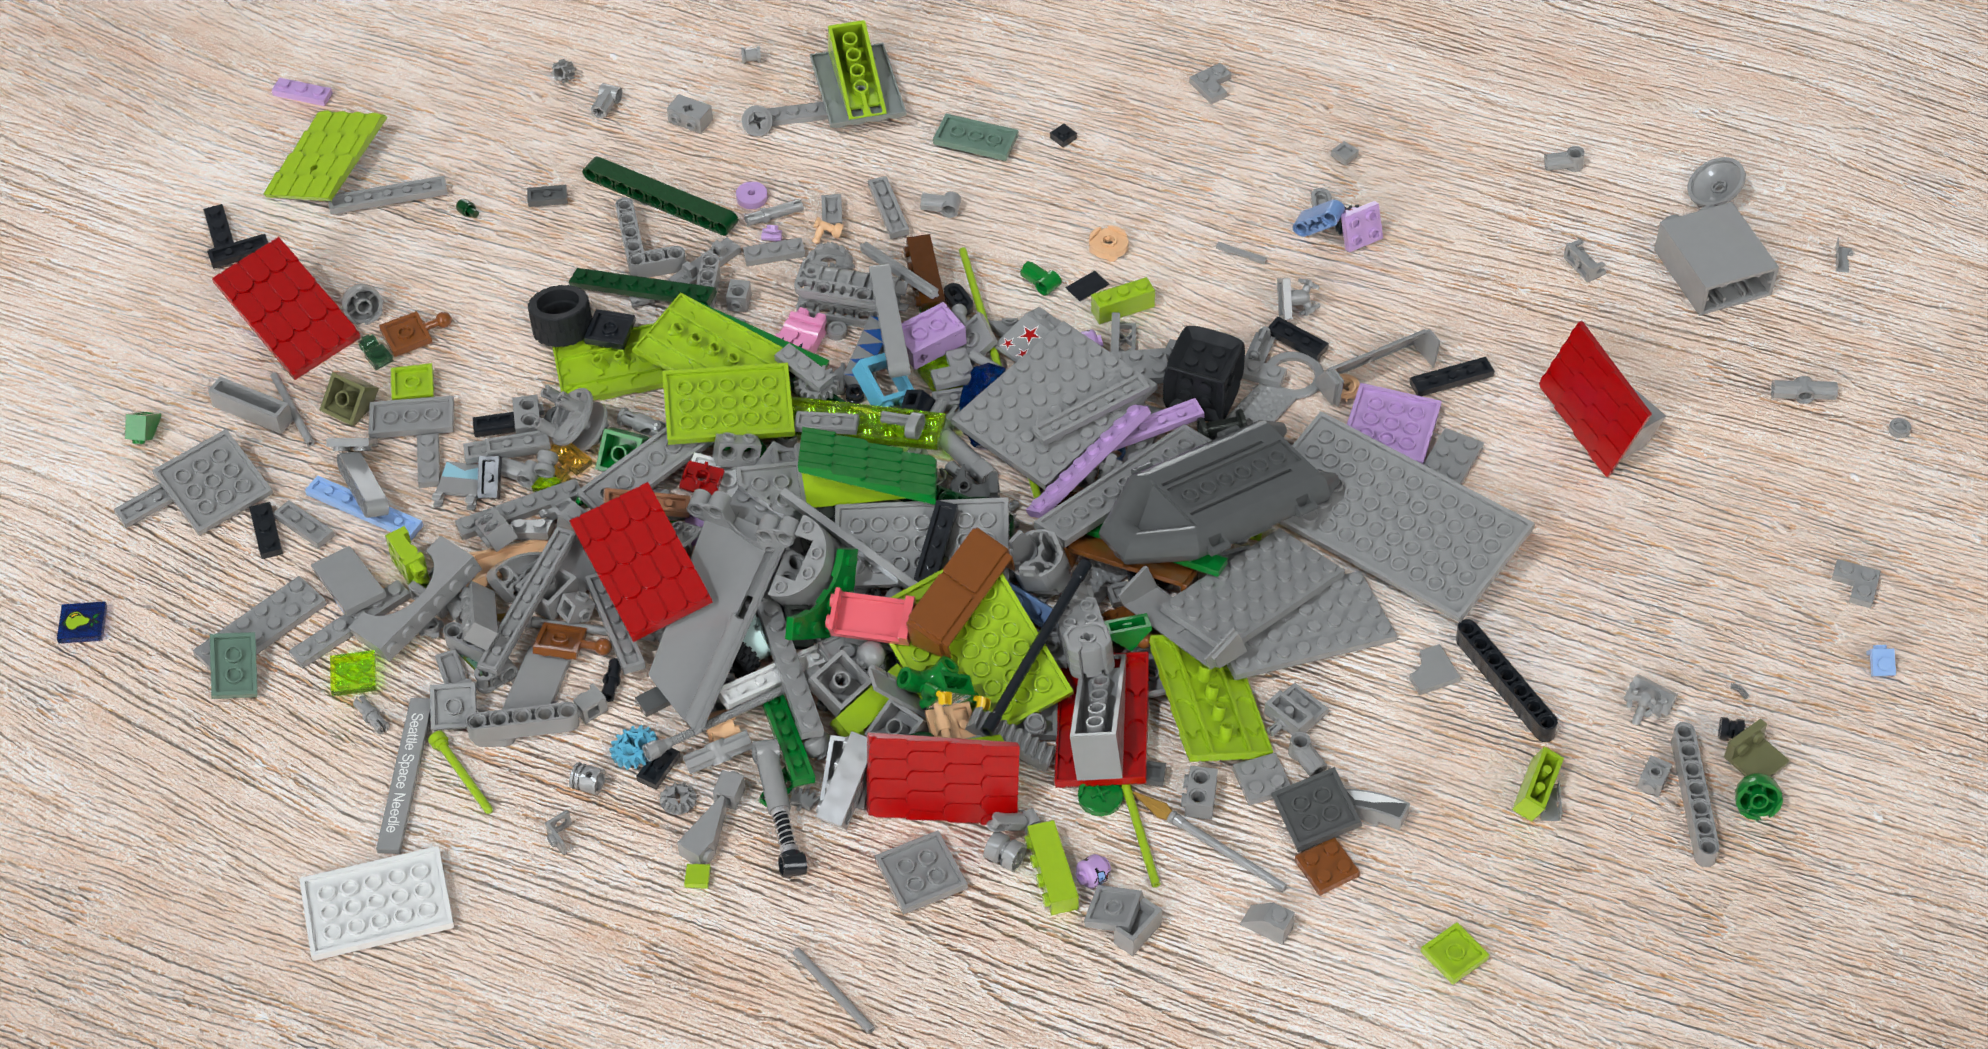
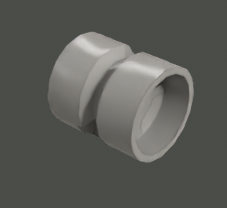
(1007, 852)

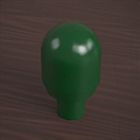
(467, 208)

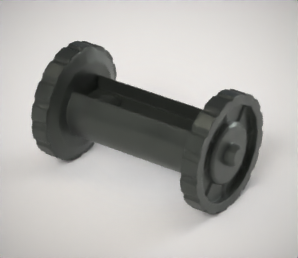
(1212, 428)

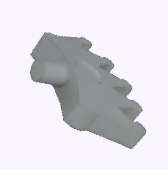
(803, 800)

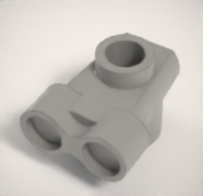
(1108, 465)

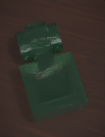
(376, 355)

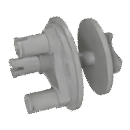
(575, 419)

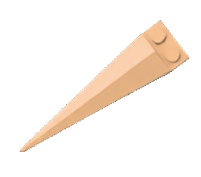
(490, 557)

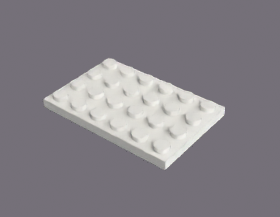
(376, 903)

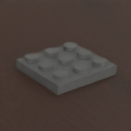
(1316, 809)

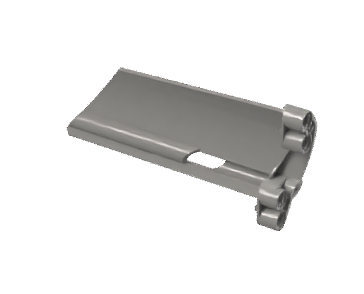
(732, 563)

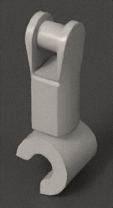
(1012, 821)

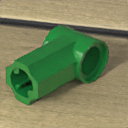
(1044, 281)

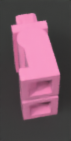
(804, 330)

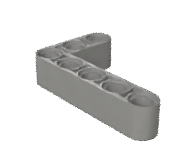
(641, 262)

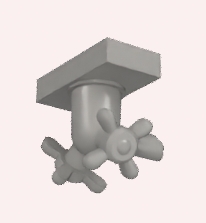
(1289, 298)
(1651, 696)

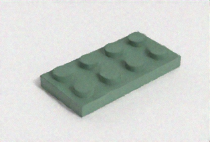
(975, 137)

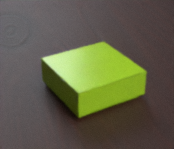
(697, 876)

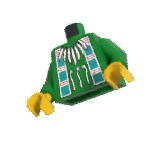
(950, 689)

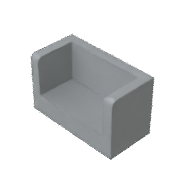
(1145, 924)

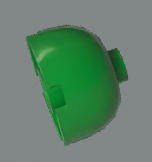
(1758, 796)

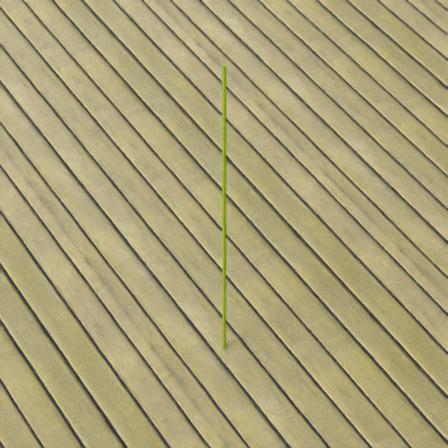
(1127, 790)

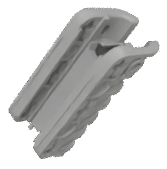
(840, 292)

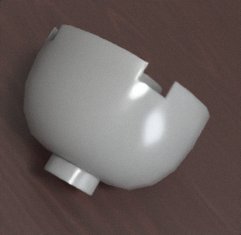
(362, 304)

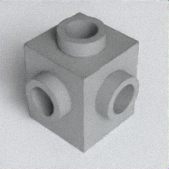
(576, 607)

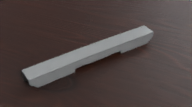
(1251, 256)

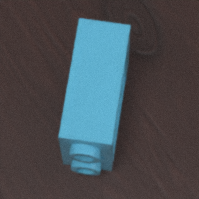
(863, 374)

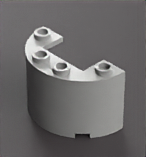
(815, 571)

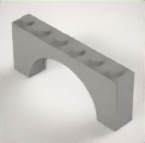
(392, 632)

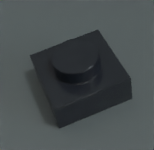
(1063, 135)

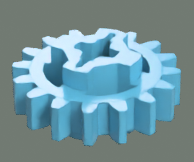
(628, 748)

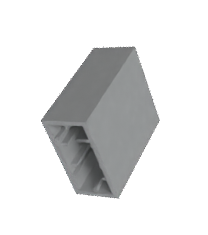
(1715, 258)

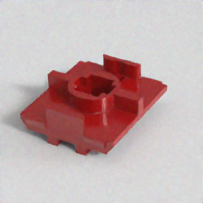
(695, 470)

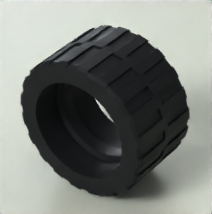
(560, 315)

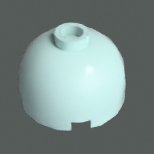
(756, 639)

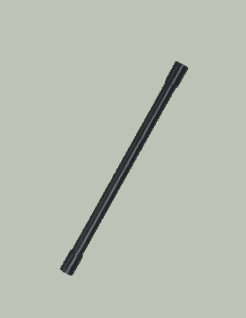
(994, 717)

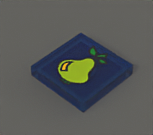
(82, 622)

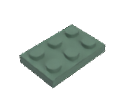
(233, 665)

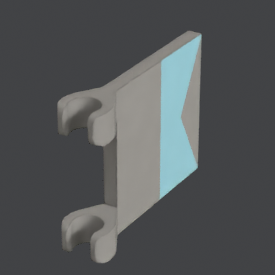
(458, 480)

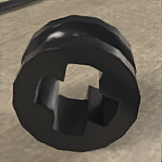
(854, 389)

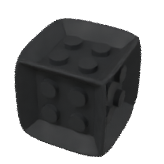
(1204, 367)

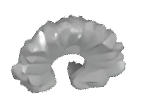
(834, 251)

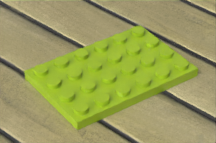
(728, 400)

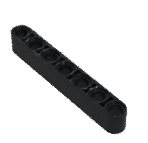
(1506, 680)

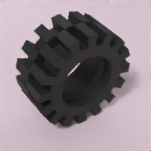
(745, 662)

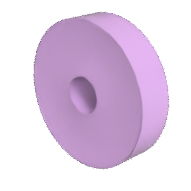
(751, 195)

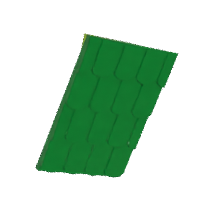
(855, 471)

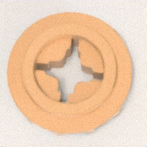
(1352, 384)

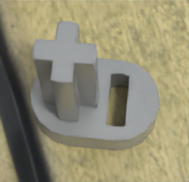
(913, 423)

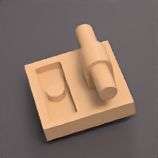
(949, 720)

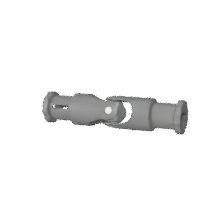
(639, 422)

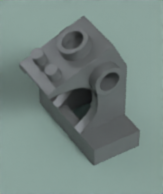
(988, 489)

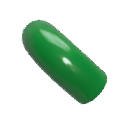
(913, 679)

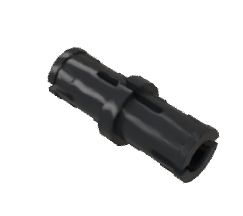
(611, 679)

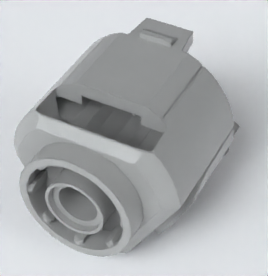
(1040, 562)

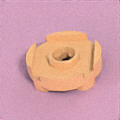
(1108, 251)

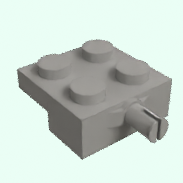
(1294, 710)

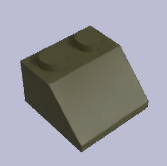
(348, 397)

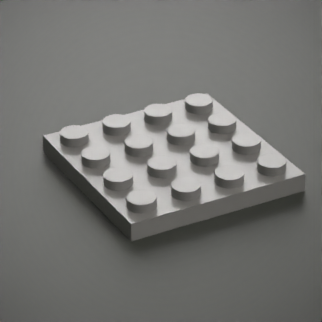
(212, 482)

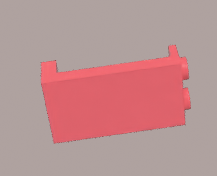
(870, 617)

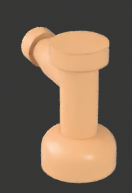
(821, 225)

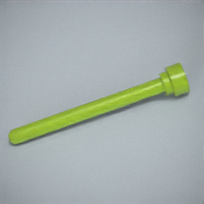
(439, 742)

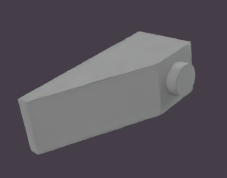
(702, 838)

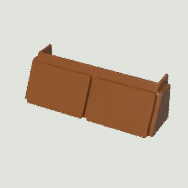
(1098, 550)
(957, 592)

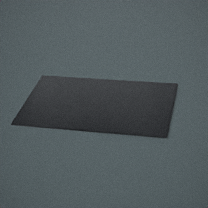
(1087, 285)

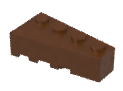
(923, 262)

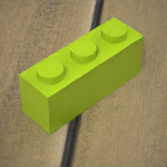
(1123, 299)
(1538, 783)

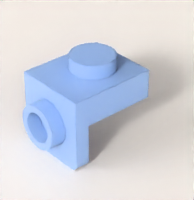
(1882, 661)

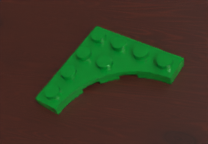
(811, 623)

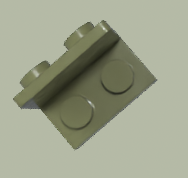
(1753, 753)

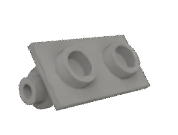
(1260, 345)

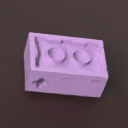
(932, 334)

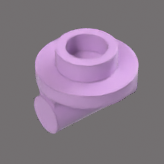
(771, 233)

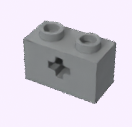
(689, 113)

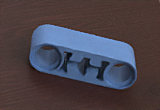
(1318, 218)

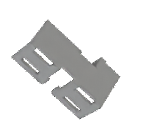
(1842, 262)
(1551, 811)

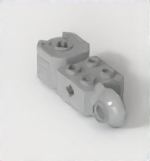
(1085, 636)

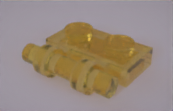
(572, 461)

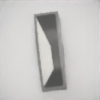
(1379, 807)

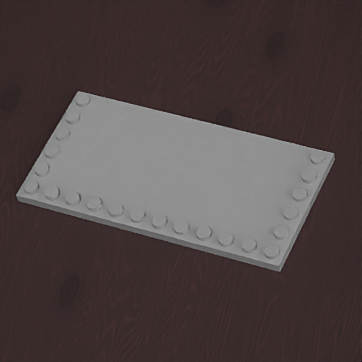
(1406, 520)

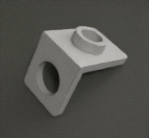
(552, 836)

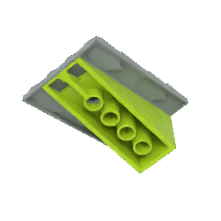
(856, 78)

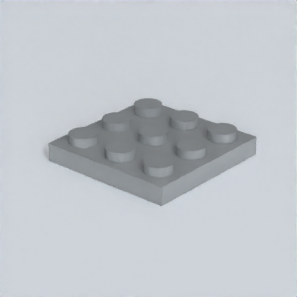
(921, 872)

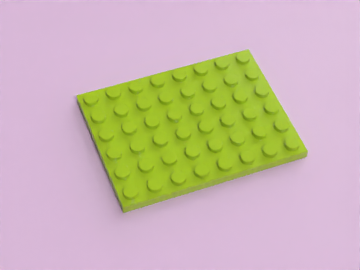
(992, 650)

